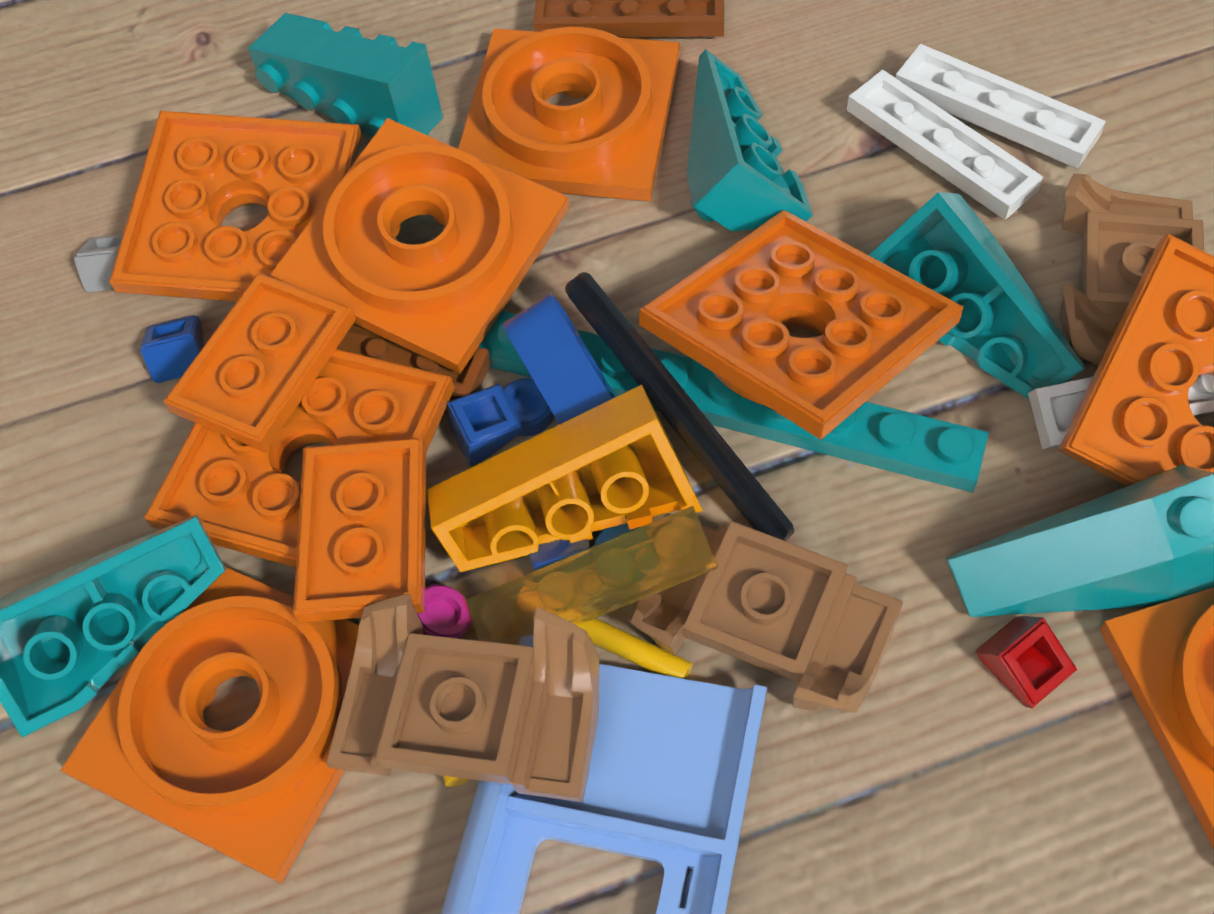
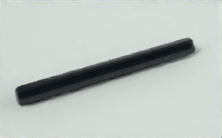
(678, 408)

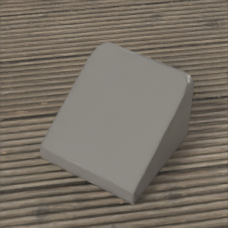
(96, 262)

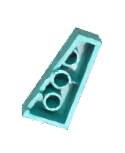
(348, 74)

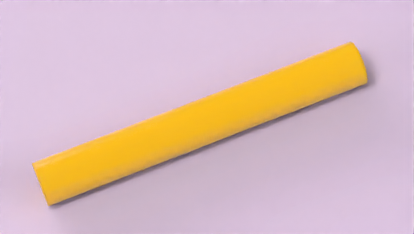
(636, 649)

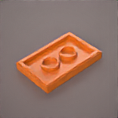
(260, 361)
(360, 528)

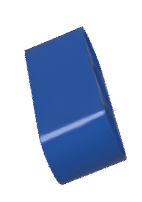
(557, 359)

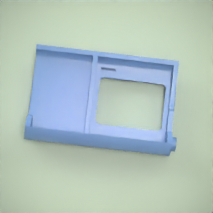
(659, 788)

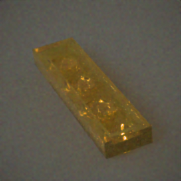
(597, 578)

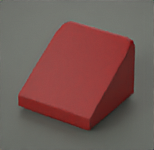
(1027, 659)

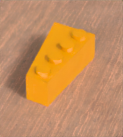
(563, 485)

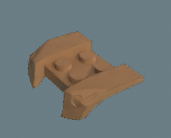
(1117, 246)
(780, 613)
(470, 704)

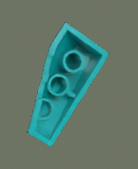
(733, 156)
(1001, 316)
(1104, 554)
(93, 618)

